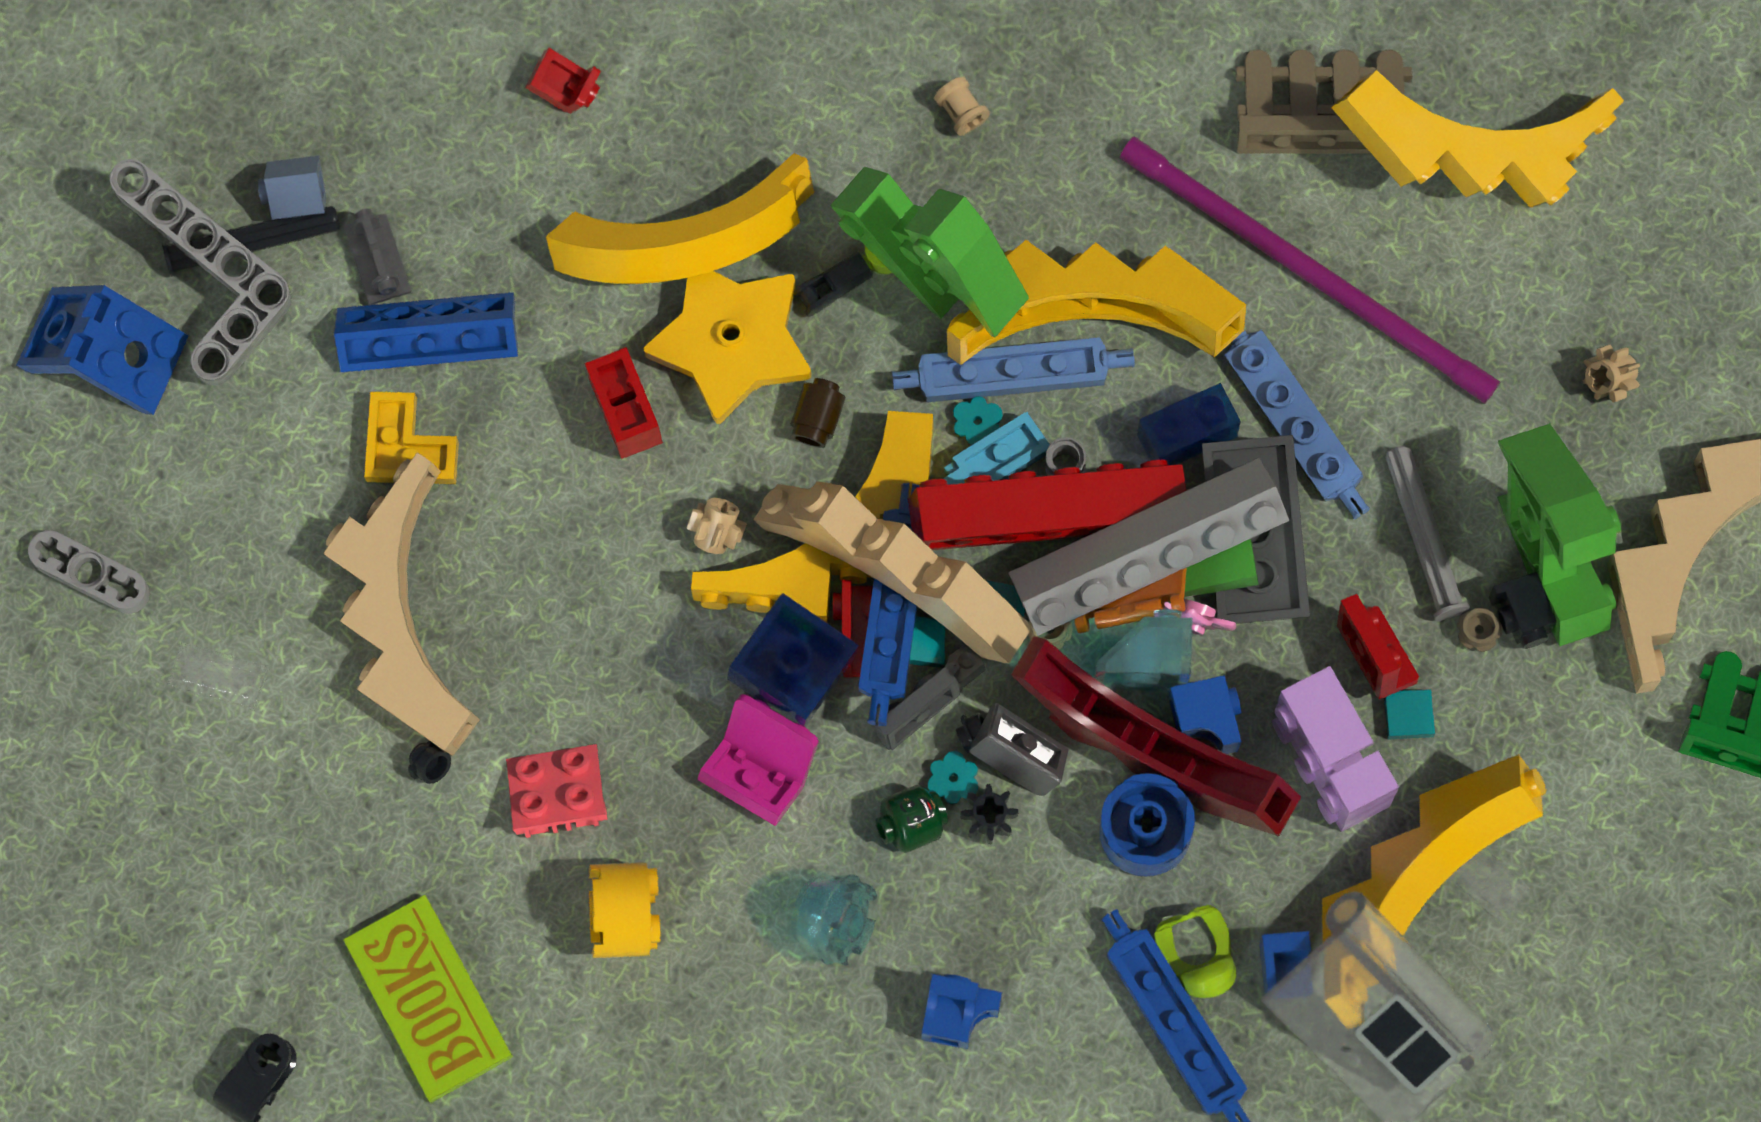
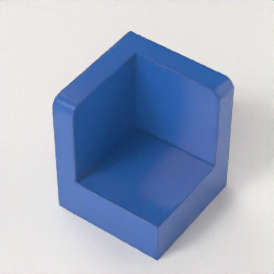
(1281, 954)

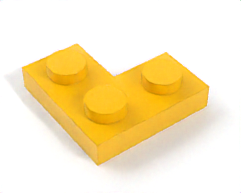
(393, 440)

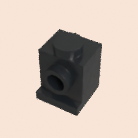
(1524, 610)

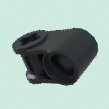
(252, 1084)

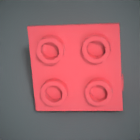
(556, 790)

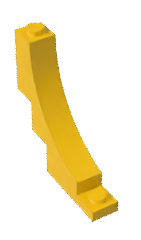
(1453, 828)

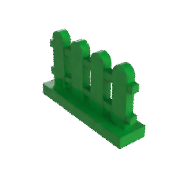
(1716, 734)

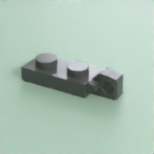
(930, 697)

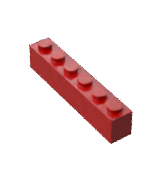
(1037, 507)

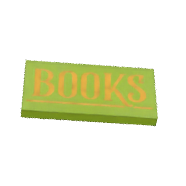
(428, 998)

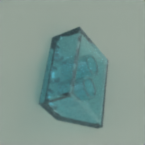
(1150, 655)

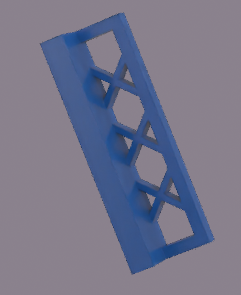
(426, 333)

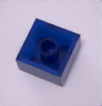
(792, 661)

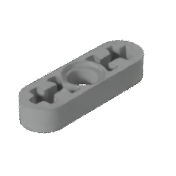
(66, 546)

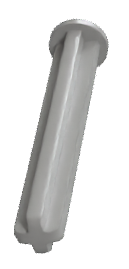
(1425, 534)

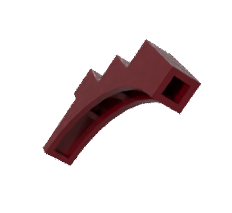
(1147, 745)

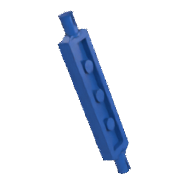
(888, 635)
(1175, 1020)

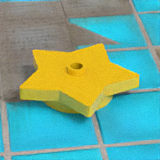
(732, 368)

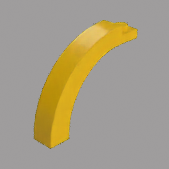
(684, 246)

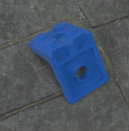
(87, 334)

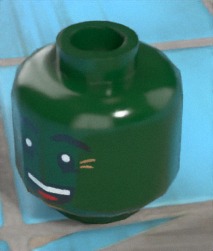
(911, 818)

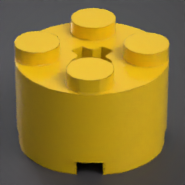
(622, 910)

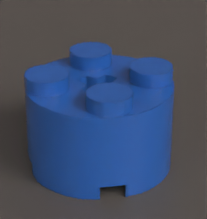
(1171, 818)

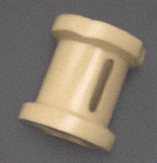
(961, 105)

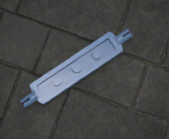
(1014, 370)
(1295, 414)

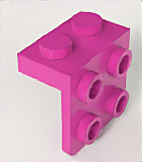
(760, 760)

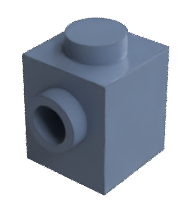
(293, 187)

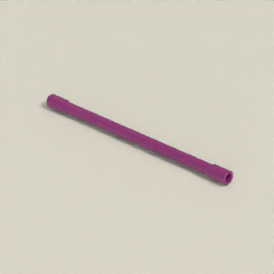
(1460, 371)

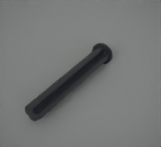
(261, 236)

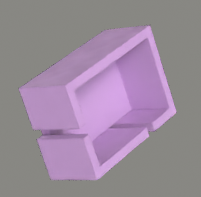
(1328, 741)

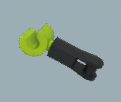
(840, 280)

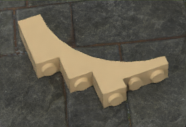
(894, 555)
(381, 612)

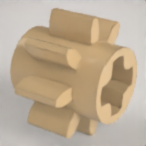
(1611, 373)
(716, 525)

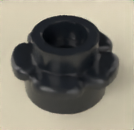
(969, 730)
(428, 762)

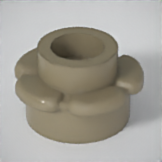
(1479, 617)

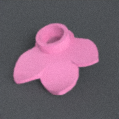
(1203, 617)

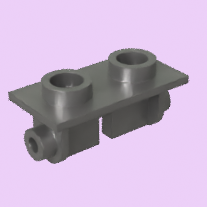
(377, 257)

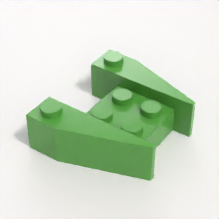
(933, 249)
(1560, 529)

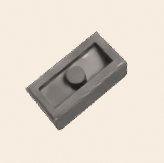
(1020, 751)

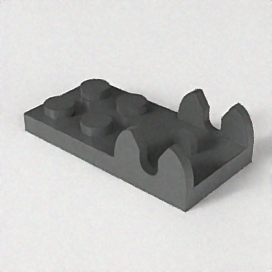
(1278, 551)

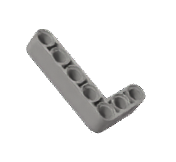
(212, 259)

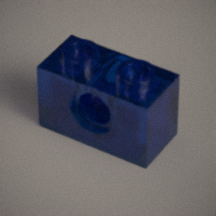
(1181, 428)

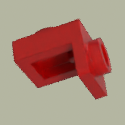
(563, 82)

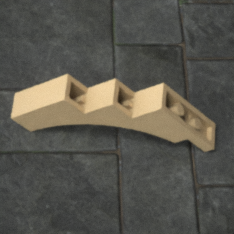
(1652, 578)

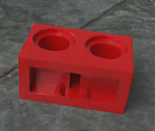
(623, 403)

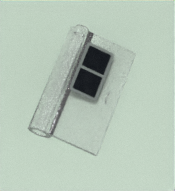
(1387, 1006)

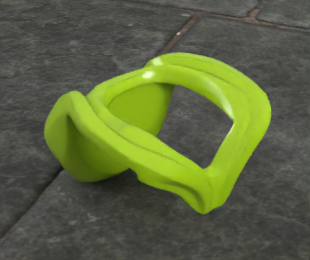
(1208, 978)

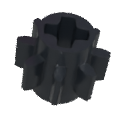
(979, 821)

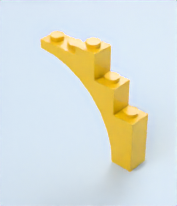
(1417, 143)
(1096, 285)
(808, 571)

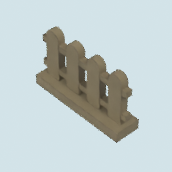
(1303, 124)

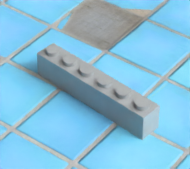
(1149, 546)

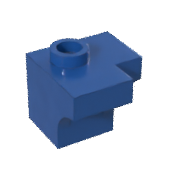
(1207, 712)
(956, 1008)

